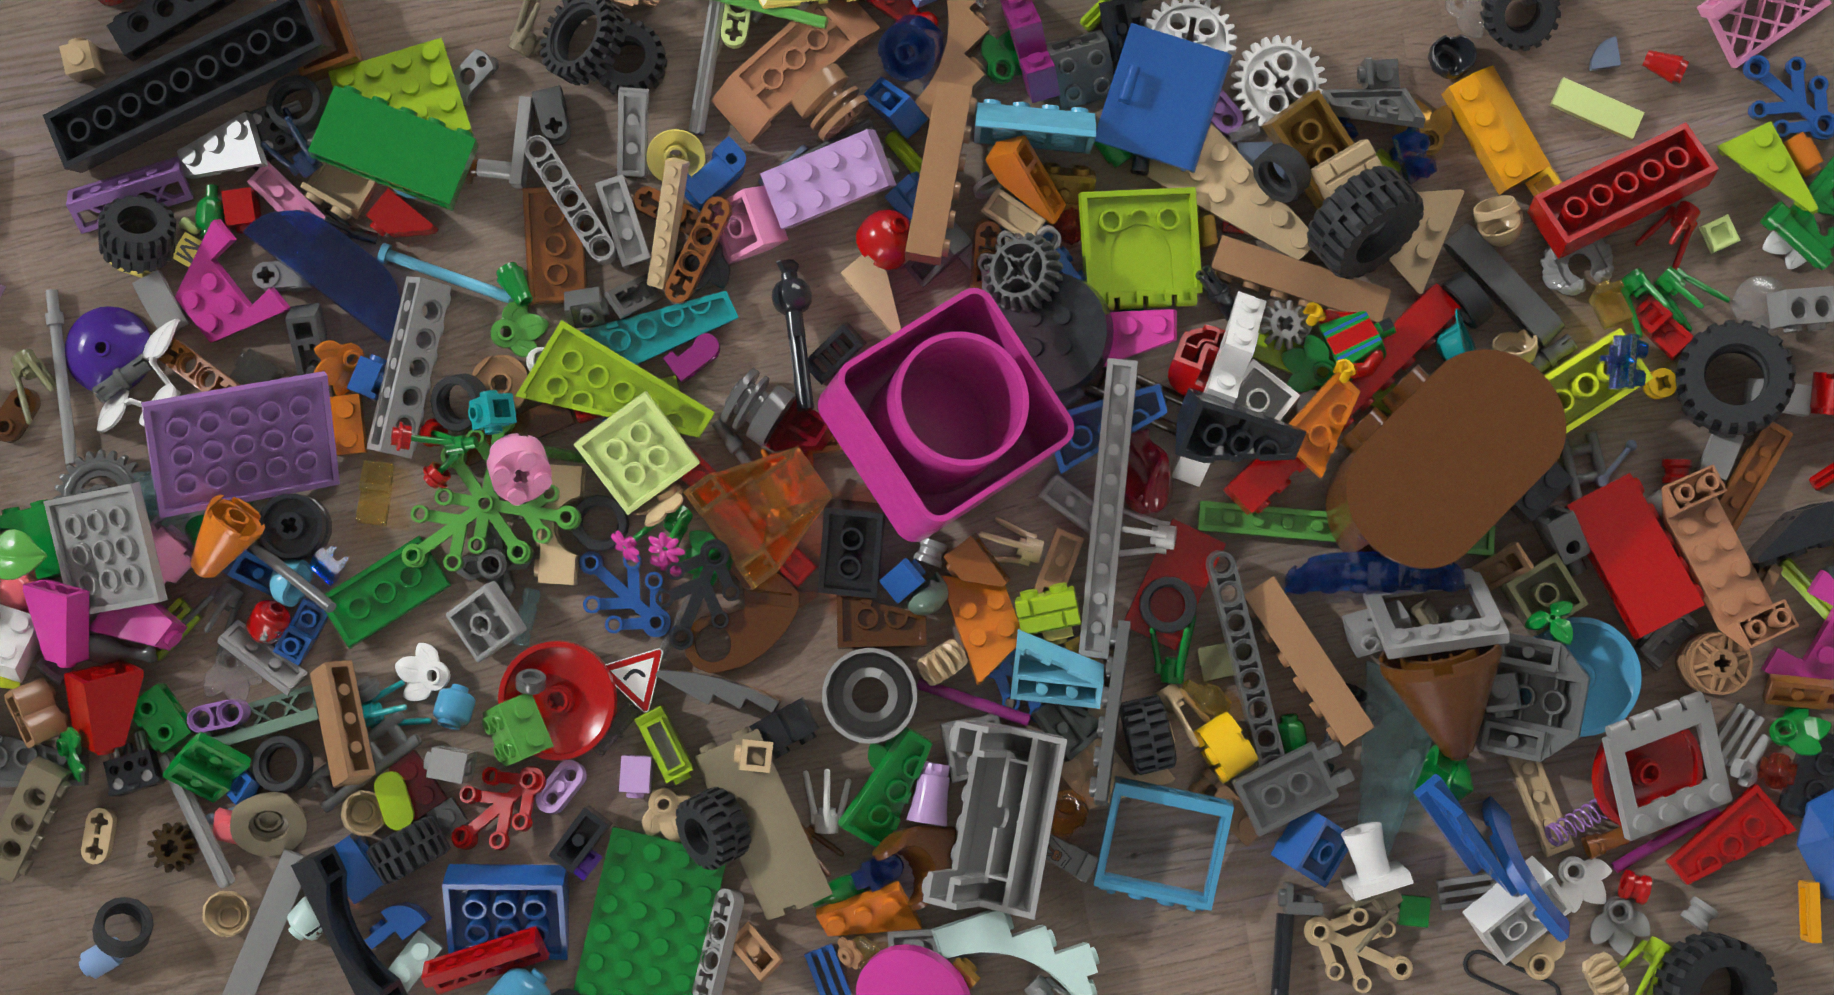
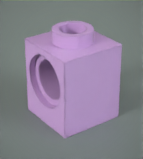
(636, 775)

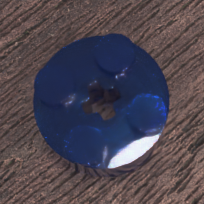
(896, 42)

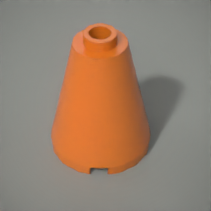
(224, 535)

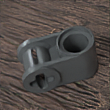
(551, 110)

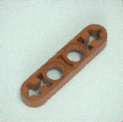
(703, 252)
(200, 372)

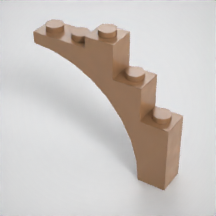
(964, 36)

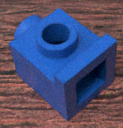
(368, 376)

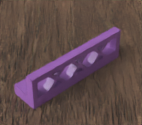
(125, 184)

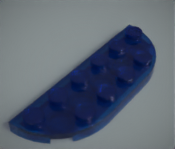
(331, 266)
(1369, 572)

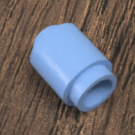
(97, 963)

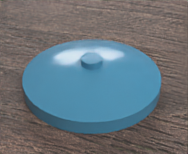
(1612, 668)

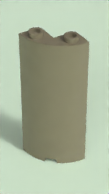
(779, 855)

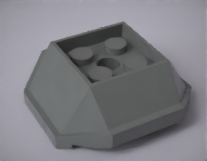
(1557, 702)

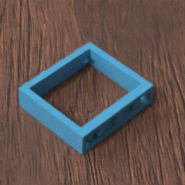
(1165, 894)

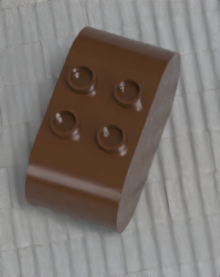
(1445, 458)

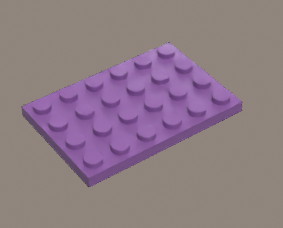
(241, 443)

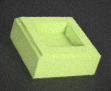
(1719, 234)

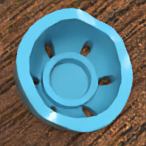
(283, 590)

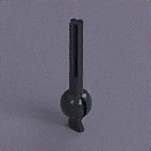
(792, 298)
(1282, 954)

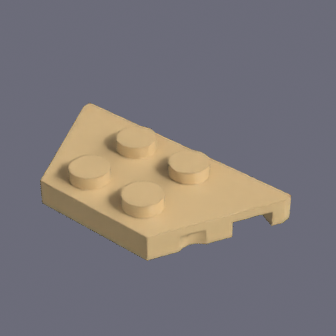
(1419, 255)

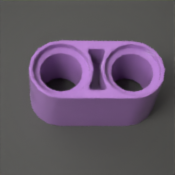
(218, 715)

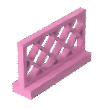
(1717, 9)

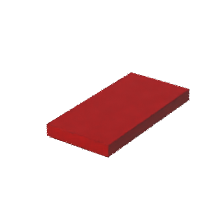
(1187, 564)

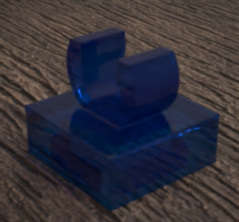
(326, 566)

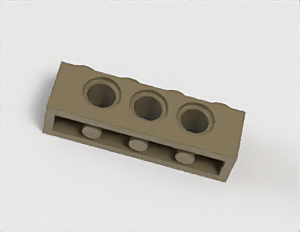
(51, 780)

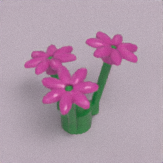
(675, 524)

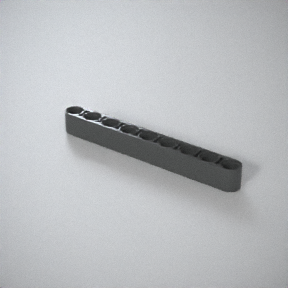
(1242, 666)

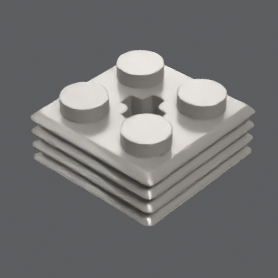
(469, 621)

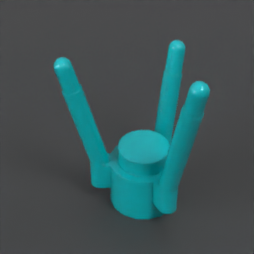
(375, 713)

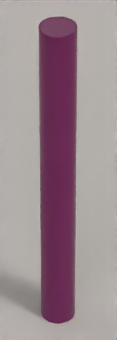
(975, 702)
(1663, 840)

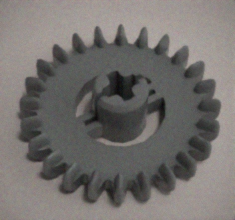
(93, 468)

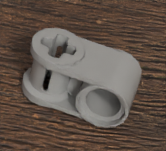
(283, 279)

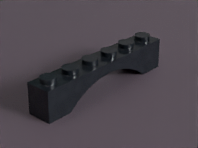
(325, 887)

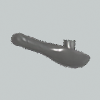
(106, 650)

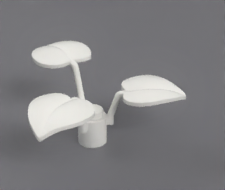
(154, 348)

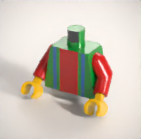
(1351, 339)

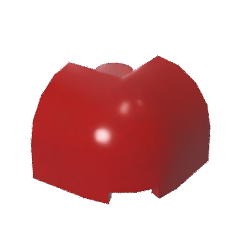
(1195, 358)

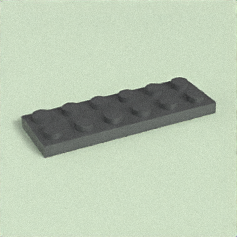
(1111, 701)

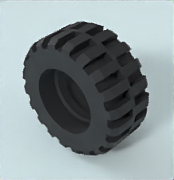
(1365, 222)
(1744, 340)
(1704, 953)

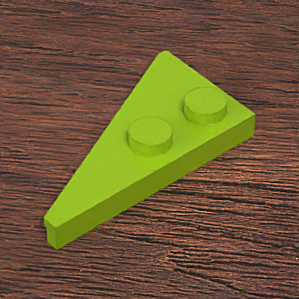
(1767, 158)

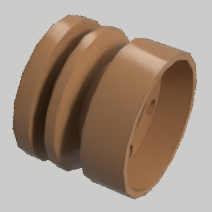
(825, 97)
(1697, 668)

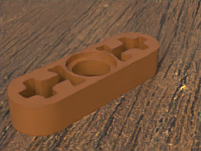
(650, 211)
(979, 240)

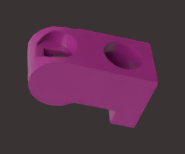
(693, 360)

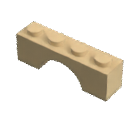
(556, 562)

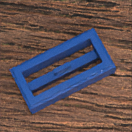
(820, 953)

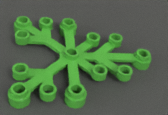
(457, 524)

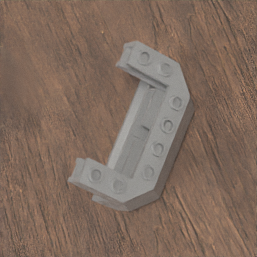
(1002, 819)

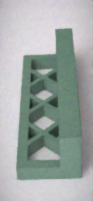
(272, 725)

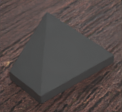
(632, 296)

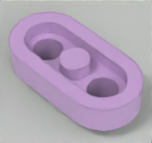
(559, 784)

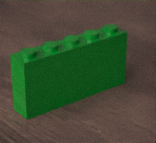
(394, 146)

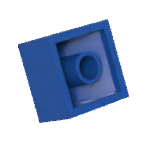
(1312, 847)

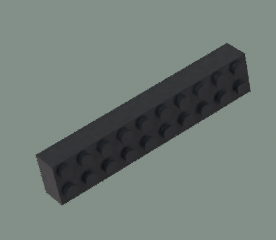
(188, 82)

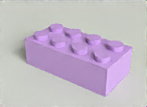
(828, 179)

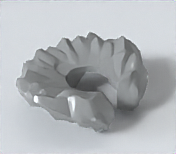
(1559, 277)

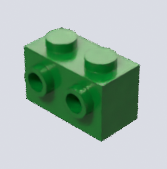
(162, 718)

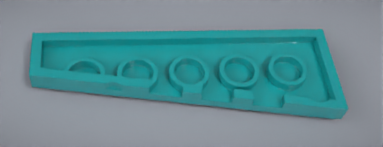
(664, 329)

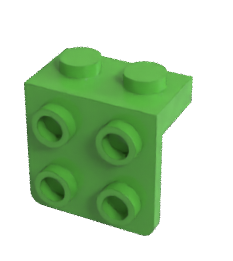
(516, 729)

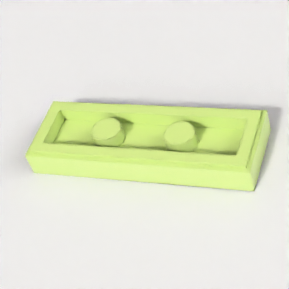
(1597, 109)

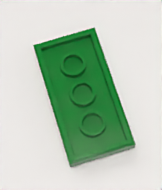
(384, 594)

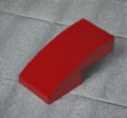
(1661, 328)

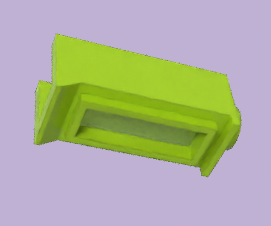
(665, 745)

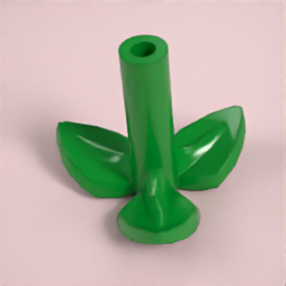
(1560, 629)

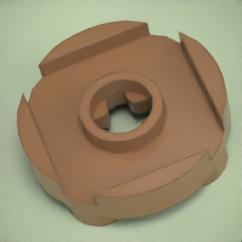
(500, 367)

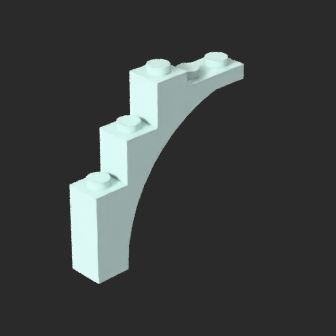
(991, 934)

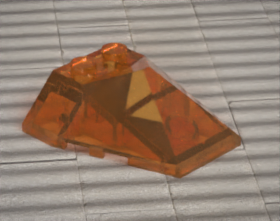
(761, 509)

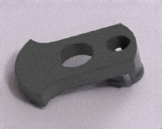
(482, 70)

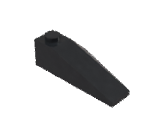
(1223, 430)

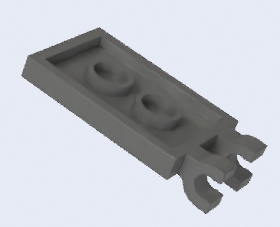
(1291, 786)

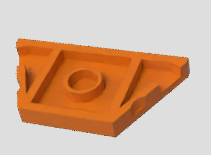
(983, 623)

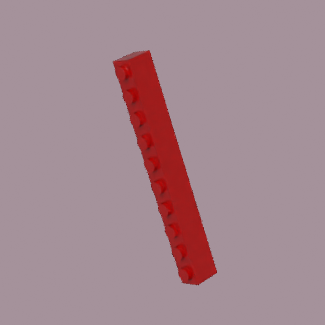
(1414, 331)

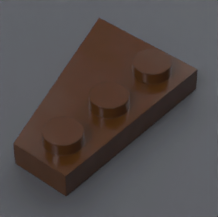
(877, 625)

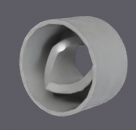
(839, 702)

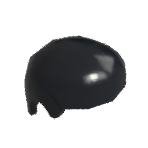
(1452, 56)

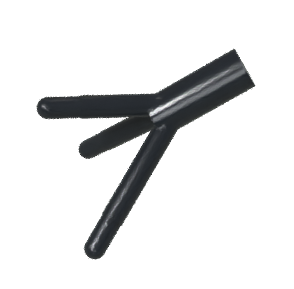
(352, 232)

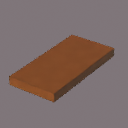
(553, 249)

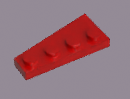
(1738, 829)

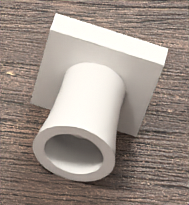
(1373, 870)

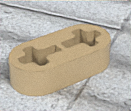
(106, 836)

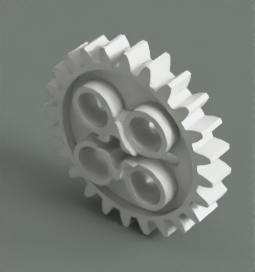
(1205, 18)
(1300, 69)

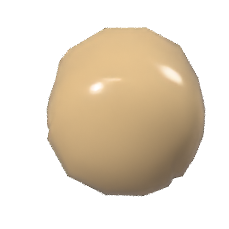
(1517, 343)
(362, 813)
(226, 913)

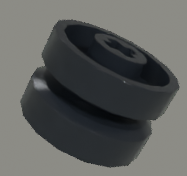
(308, 515)

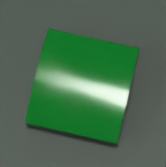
(206, 767)

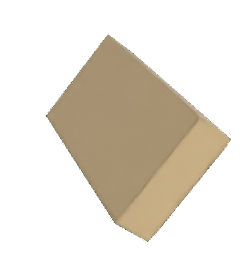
(1011, 214)

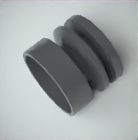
(757, 406)

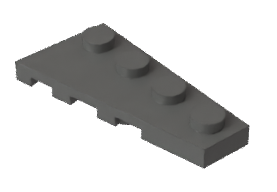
(16, 756)

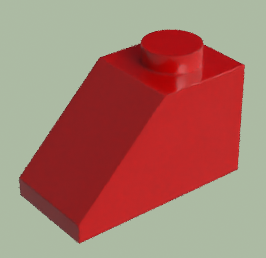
(398, 218)

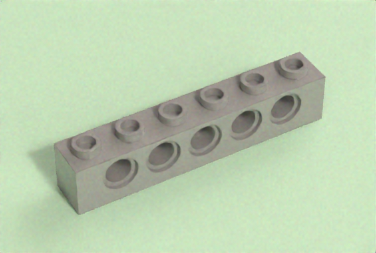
(402, 353)

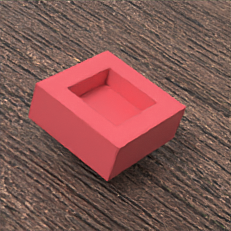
(221, 825)

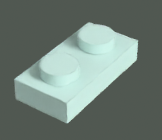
(410, 962)

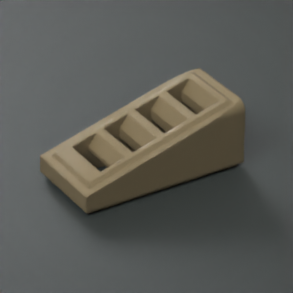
(1425, 613)

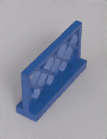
(1461, 831)

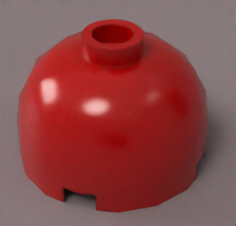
(884, 238)

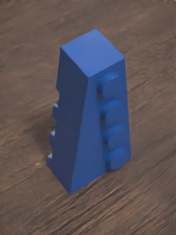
(1087, 418)

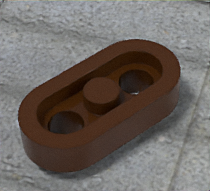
(13, 414)

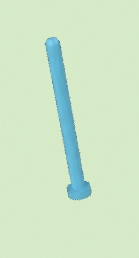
(387, 254)

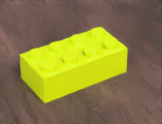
(1584, 383)

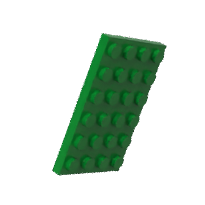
(647, 918)

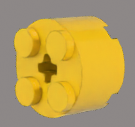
(1225, 747)

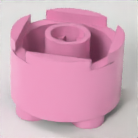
(519, 468)
(172, 549)

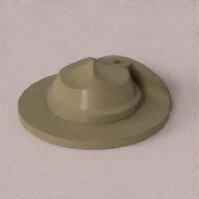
(268, 824)

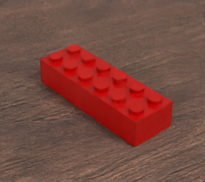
(1622, 190)

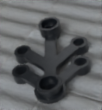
(699, 589)

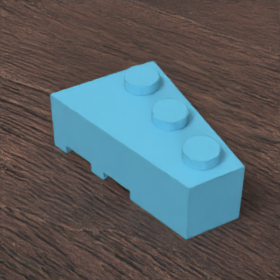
(1055, 674)

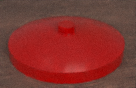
(577, 696)
(1654, 770)

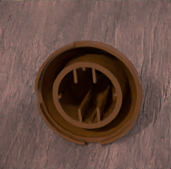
(1446, 693)

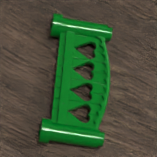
(1800, 227)

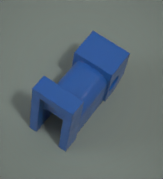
(717, 174)

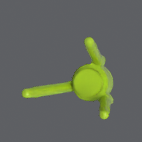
(1653, 953)

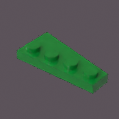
(881, 799)

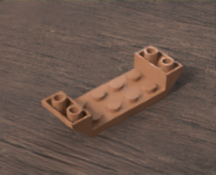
(786, 62)
(1720, 562)

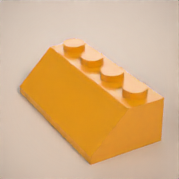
(1495, 129)

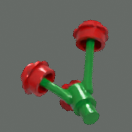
(432, 435)

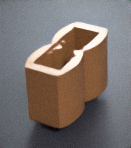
(36, 712)

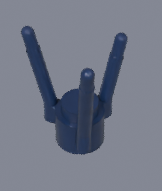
(303, 161)

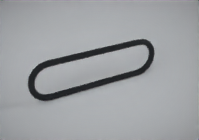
(1485, 981)

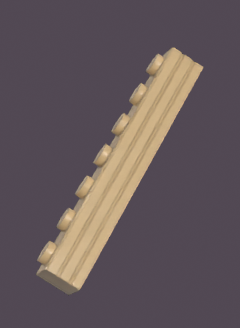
(668, 221)

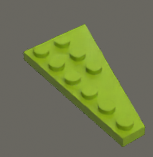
(596, 380)

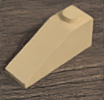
(874, 290)

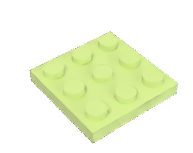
(636, 453)

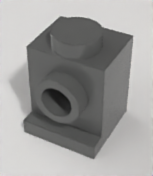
(585, 307)

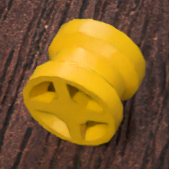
(1655, 388)

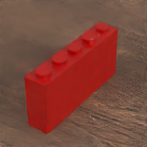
(1635, 557)

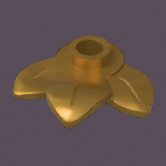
(1436, 125)

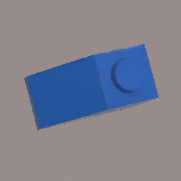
(895, 107)
(250, 571)

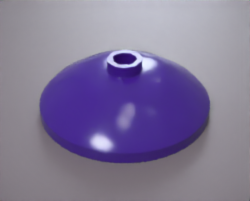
(124, 340)

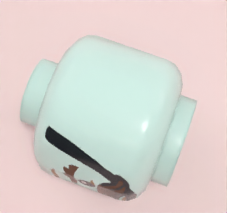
(304, 922)

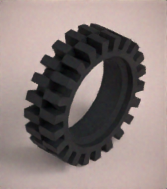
(598, 52)

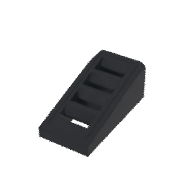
(855, 338)

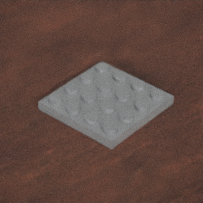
(107, 547)

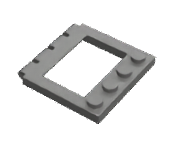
(1441, 637)
(1650, 727)

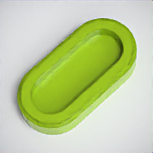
(394, 800)

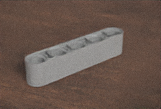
(564, 187)

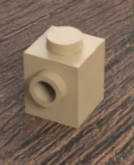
(82, 59)
(753, 755)

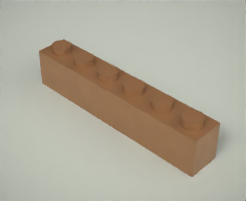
(939, 173)
(1295, 279)
(1308, 661)

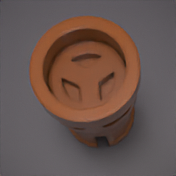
(1598, 844)

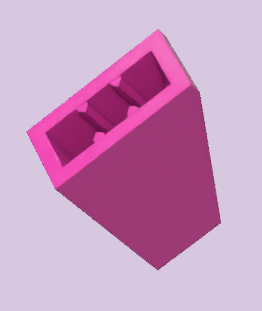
(59, 620)
(141, 624)

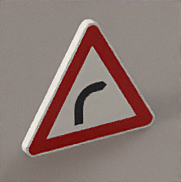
(637, 676)

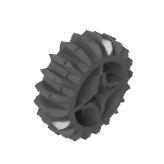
(1003, 286)

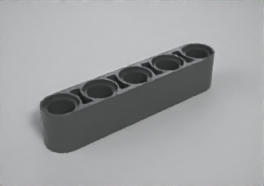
(1503, 284)

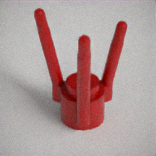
(1683, 220)

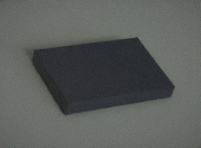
(1812, 779)

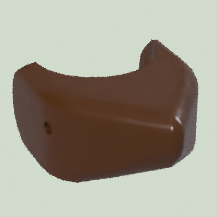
(925, 850)

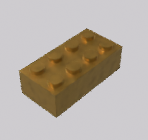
(1313, 131)

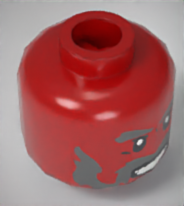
(268, 621)

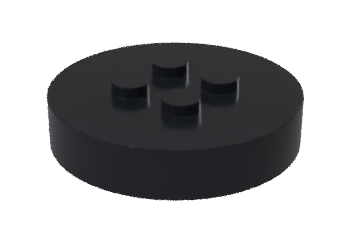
(1068, 335)

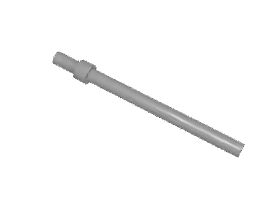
(55, 320)

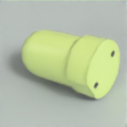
(188, 225)

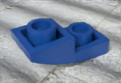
(301, 632)

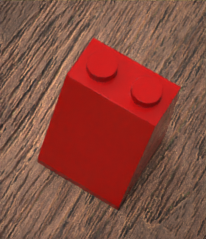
(103, 703)

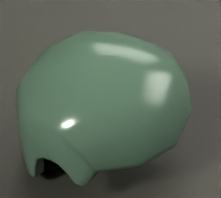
(929, 596)

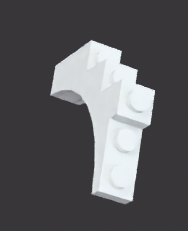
(1228, 369)

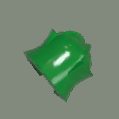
(1454, 773)

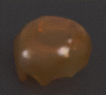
(1069, 813)

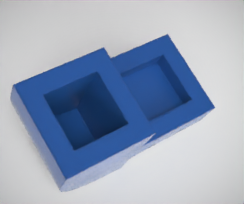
(402, 918)

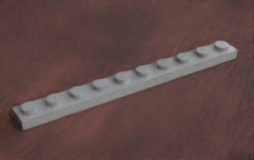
(1108, 507)

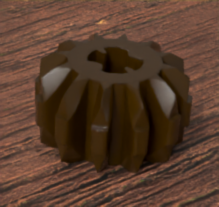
(164, 854)

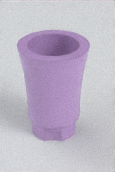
(931, 795)

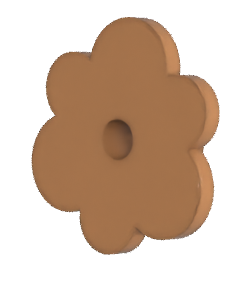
(848, 953)

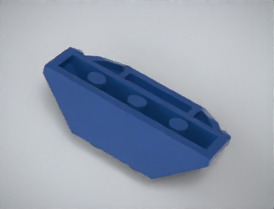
(1817, 841)

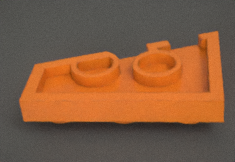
(1323, 421)
(870, 913)

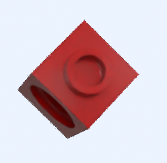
(240, 208)

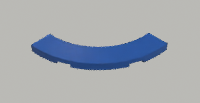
(1518, 871)

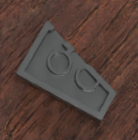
(1376, 105)

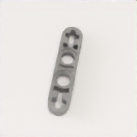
(713, 943)

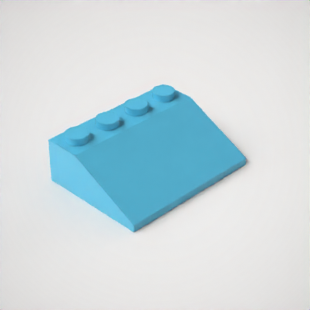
(1044, 127)

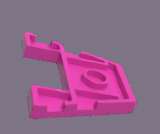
(213, 296)
(1819, 657)

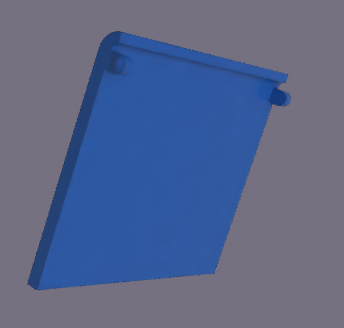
(1162, 97)

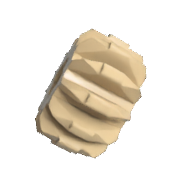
(942, 662)
(1604, 975)

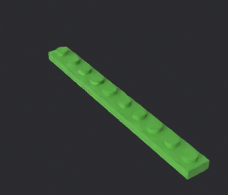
(1288, 524)

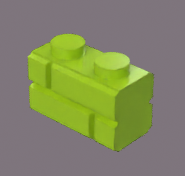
(1048, 609)

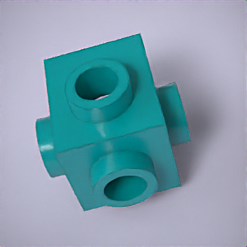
(492, 412)

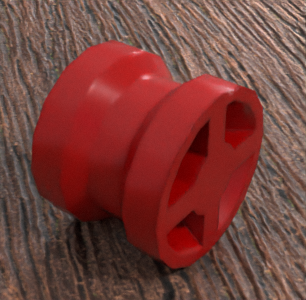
(1675, 469)
(1635, 887)

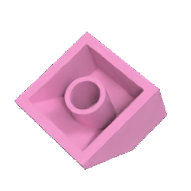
(751, 227)

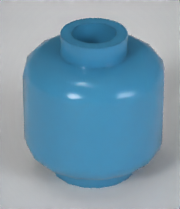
(454, 707)

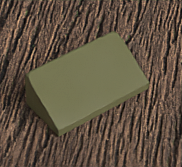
(1215, 661)

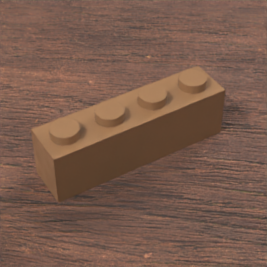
(342, 723)

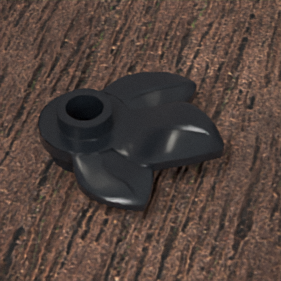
(716, 270)

